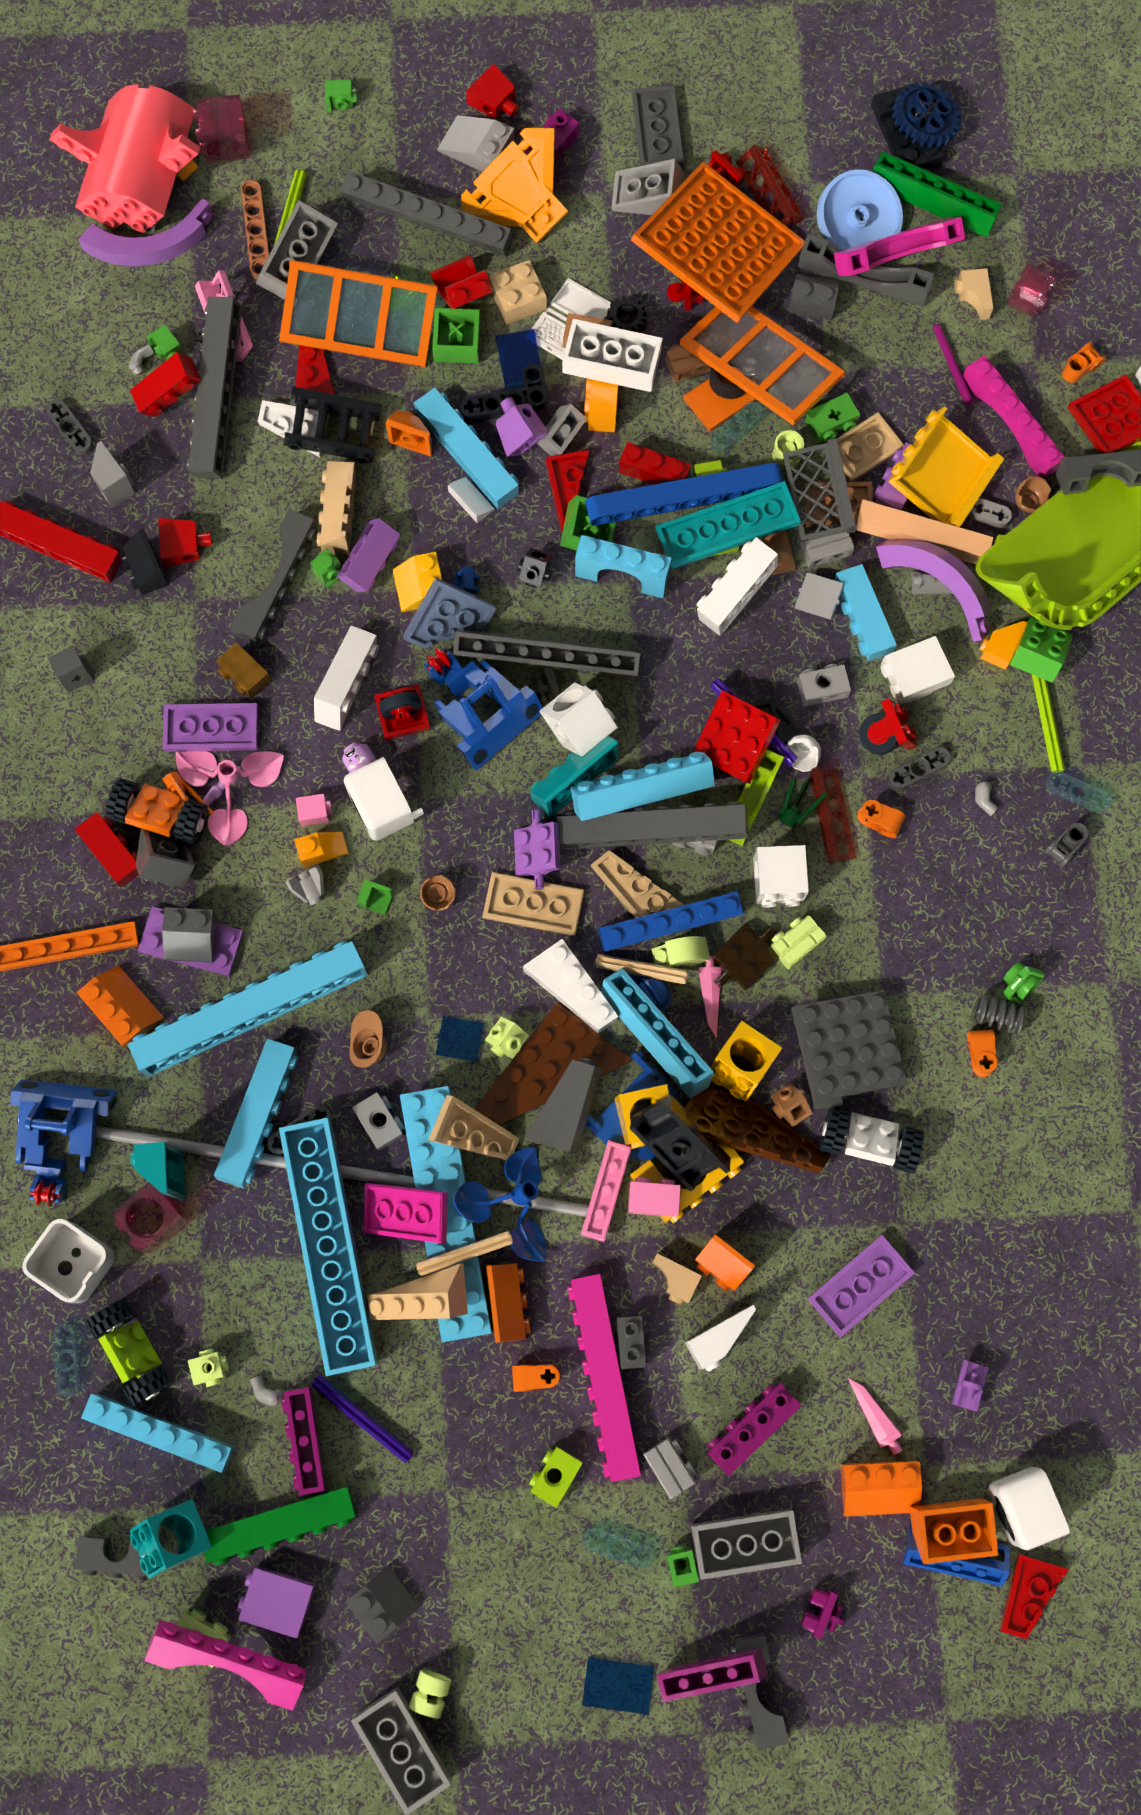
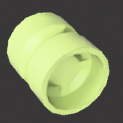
(787, 442)
(435, 1685)

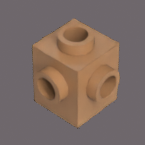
(791, 1104)

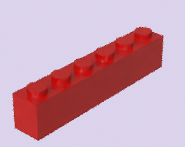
(59, 542)

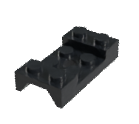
(897, 143)
(664, 1127)

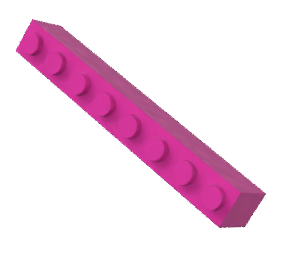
(605, 1378)

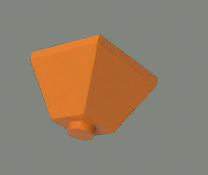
(409, 432)

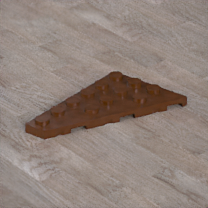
(543, 1061)
(751, 1129)

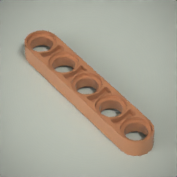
(255, 221)

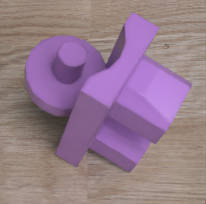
(970, 1385)

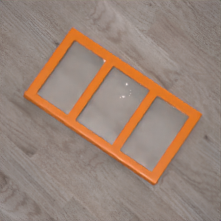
(764, 361)

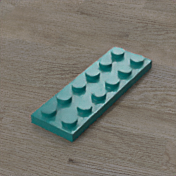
(728, 525)

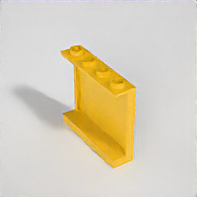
(944, 470)

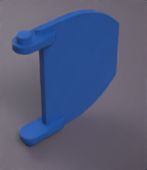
(608, 1126)

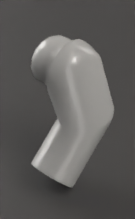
(138, 357)
(264, 1394)

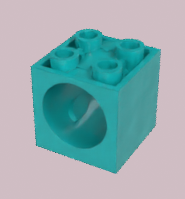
(189, 1532)

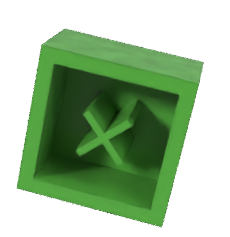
(456, 335)
(578, 524)
(1041, 650)

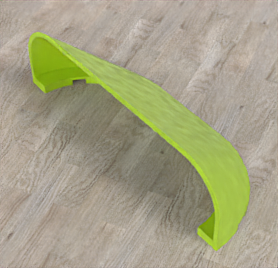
(1071, 554)

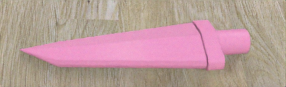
(710, 992)
(881, 1425)

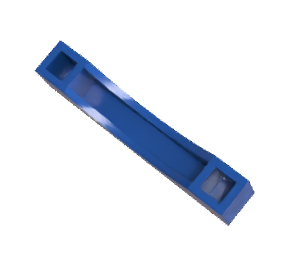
(670, 921)

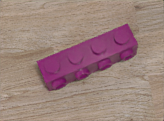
(565, 132)
(753, 1428)
(305, 1441)

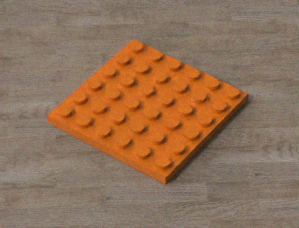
(719, 242)

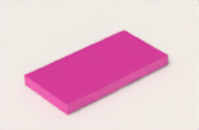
(405, 1212)

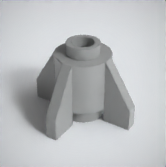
(308, 885)

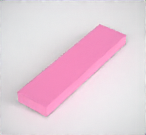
(606, 1191)

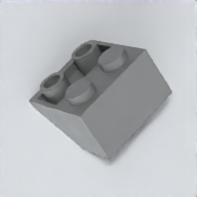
(111, 476)

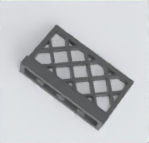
(838, 483)

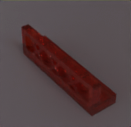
(772, 180)
(824, 816)

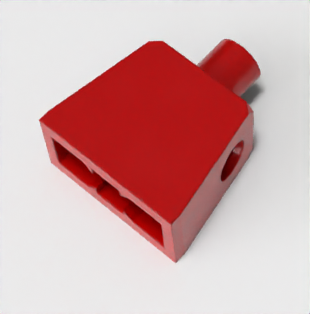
(493, 94)
(181, 541)

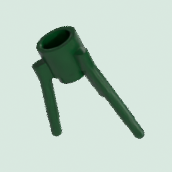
(790, 814)

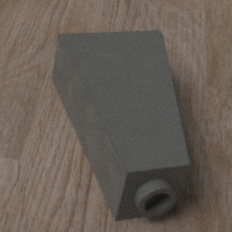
(568, 1107)

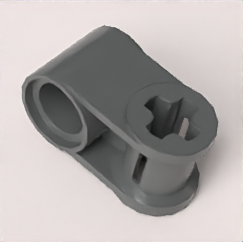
(1065, 846)

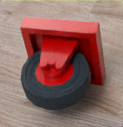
(402, 712)
(884, 731)

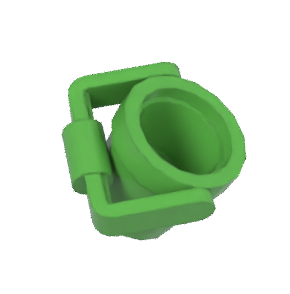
(1022, 981)

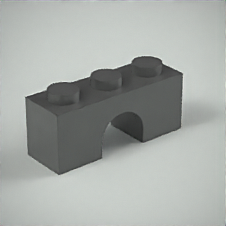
(94, 1556)

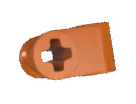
(1085, 361)
(883, 818)
(981, 1048)
(529, 1377)

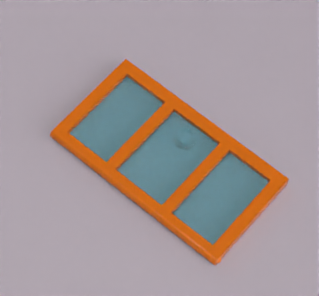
(358, 313)

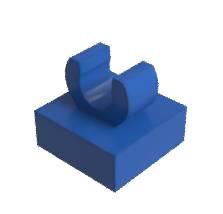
(465, 580)

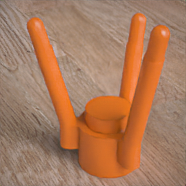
(175, 784)

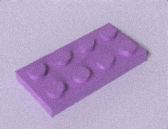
(210, 727)
(225, 950)
(860, 1286)

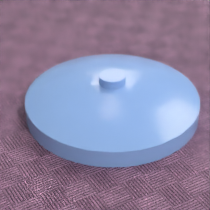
(858, 209)

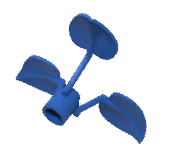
(473, 1203)

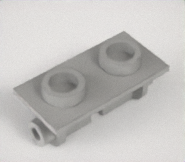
(927, 584)

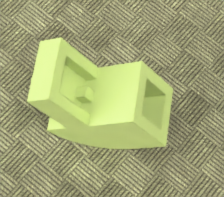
(682, 952)

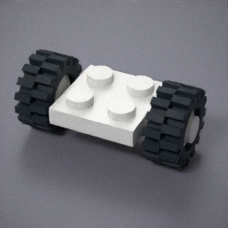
(872, 1139)

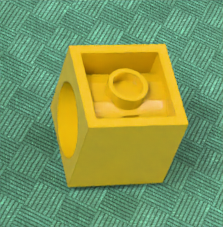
(754, 1047)
(626, 1104)

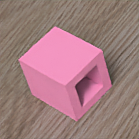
(313, 809)

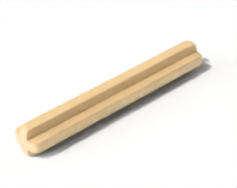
(642, 969)
(464, 1253)

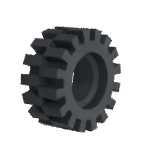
(631, 306)

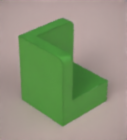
(375, 897)

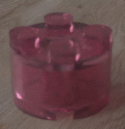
(1030, 291)

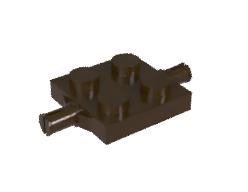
(745, 956)

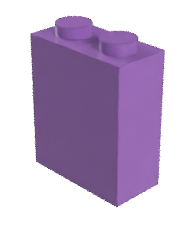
(275, 1601)

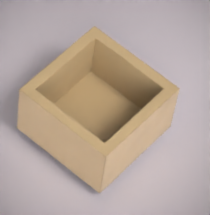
(518, 292)

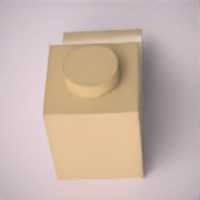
(975, 289)
(680, 1280)

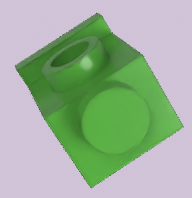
(339, 94)
(164, 343)
(326, 568)
(682, 1576)

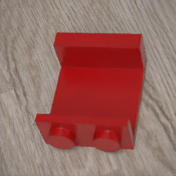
(460, 282)

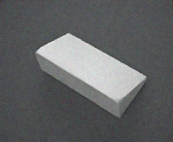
(470, 499)

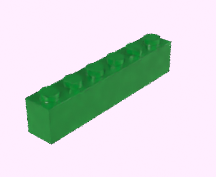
(938, 194)
(279, 1524)

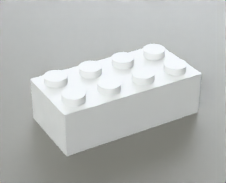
(611, 355)
(737, 586)

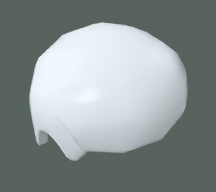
(807, 750)

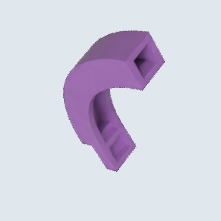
(149, 249)
(948, 570)

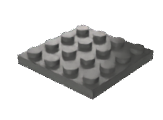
(848, 1046)

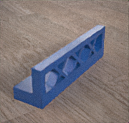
(978, 1569)

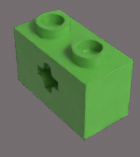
(837, 409)

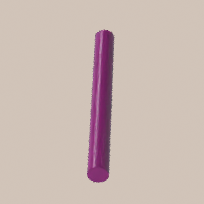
(953, 366)

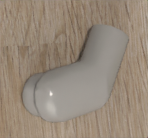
(982, 797)

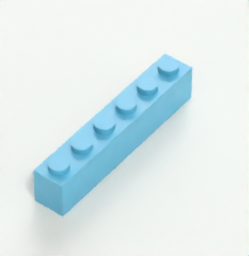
(467, 448)
(642, 786)
(657, 1033)
(256, 1113)
(158, 1432)

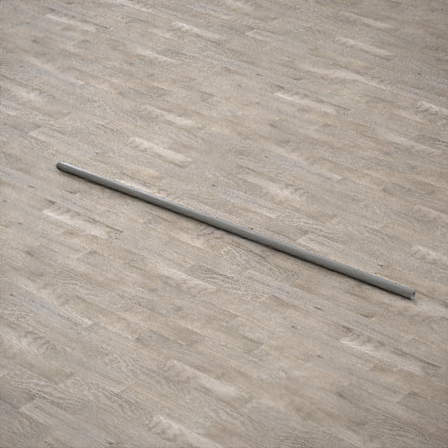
(347, 1171)

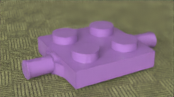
(537, 849)

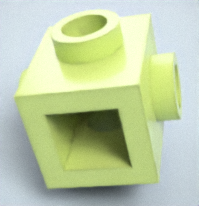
(506, 1038)
(199, 1368)

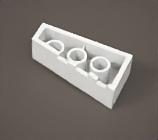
(344, 677)
(569, 983)

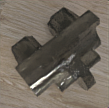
(547, 687)

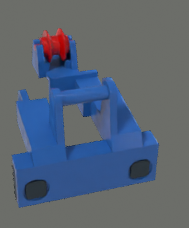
(480, 739)
(80, 1122)

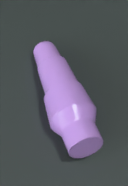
(214, 793)

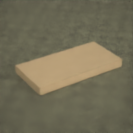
(517, 902)

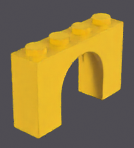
(693, 1198)

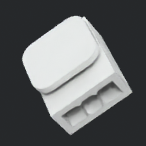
(917, 670)

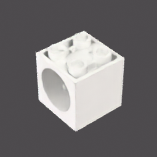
(579, 718)
(780, 875)

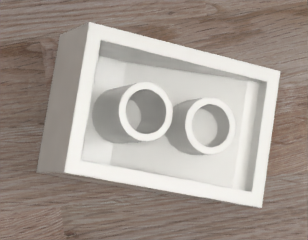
(716, 1342)

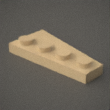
(631, 888)
(471, 1131)

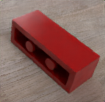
(165, 385)
(651, 465)
(109, 848)

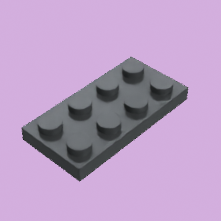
(657, 125)

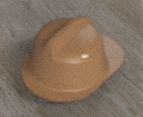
(367, 1039)

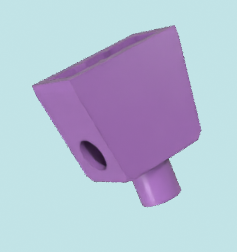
(519, 427)

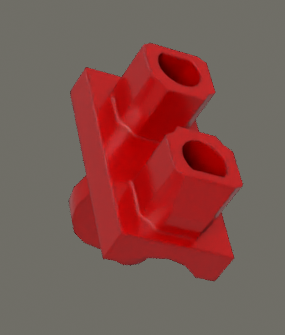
(722, 165)
(677, 292)

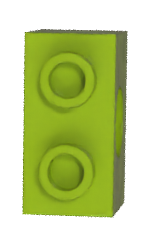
(554, 1492)

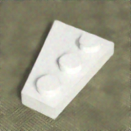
(280, 419)

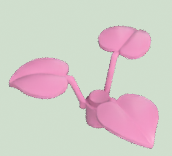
(198, 766)

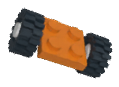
(156, 811)

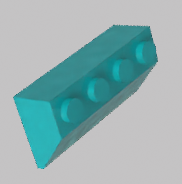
(555, 789)
(161, 1167)

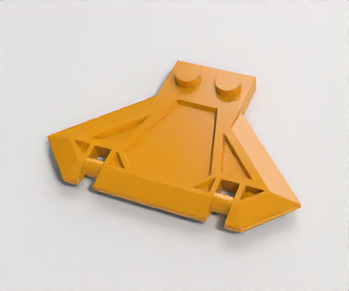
(520, 187)

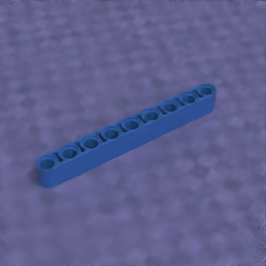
(680, 494)

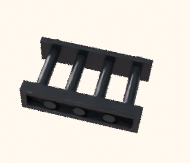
(341, 405)

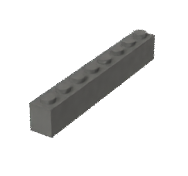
(427, 213)
(214, 388)
(546, 652)
(655, 826)

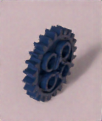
(941, 123)

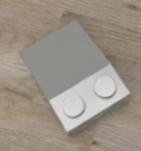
(476, 141)
(646, 187)

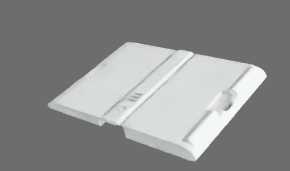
(570, 299)

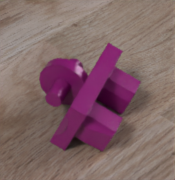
(818, 1623)

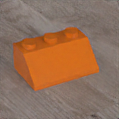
(120, 1005)
(507, 1302)
(880, 1487)
(954, 1530)

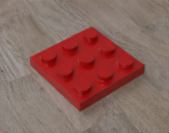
(1110, 415)
(737, 736)

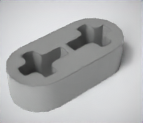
(990, 513)

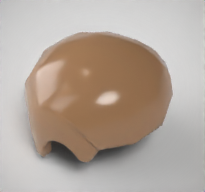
(1035, 489)
(433, 889)

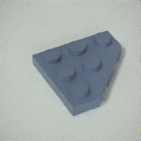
(446, 611)

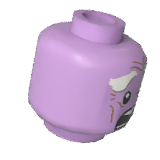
(357, 756)

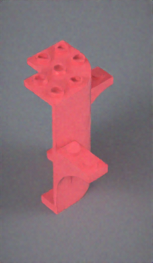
(132, 156)

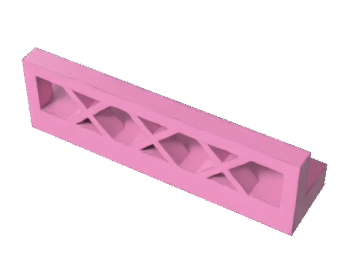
(212, 289)

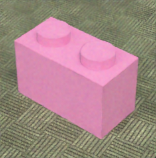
(654, 1198)

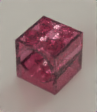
(221, 128)
(126, 1217)

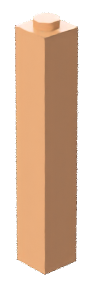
(897, 524)

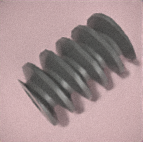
(998, 1013)

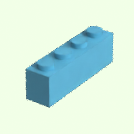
(865, 614)

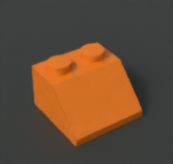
(723, 1263)

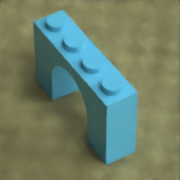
(646, 566)

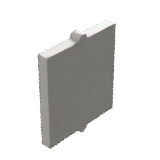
(819, 596)

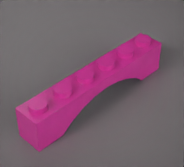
(920, 238)
(991, 388)
(178, 1646)

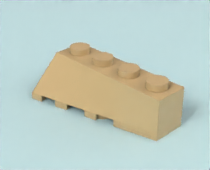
(337, 507)
(428, 1297)

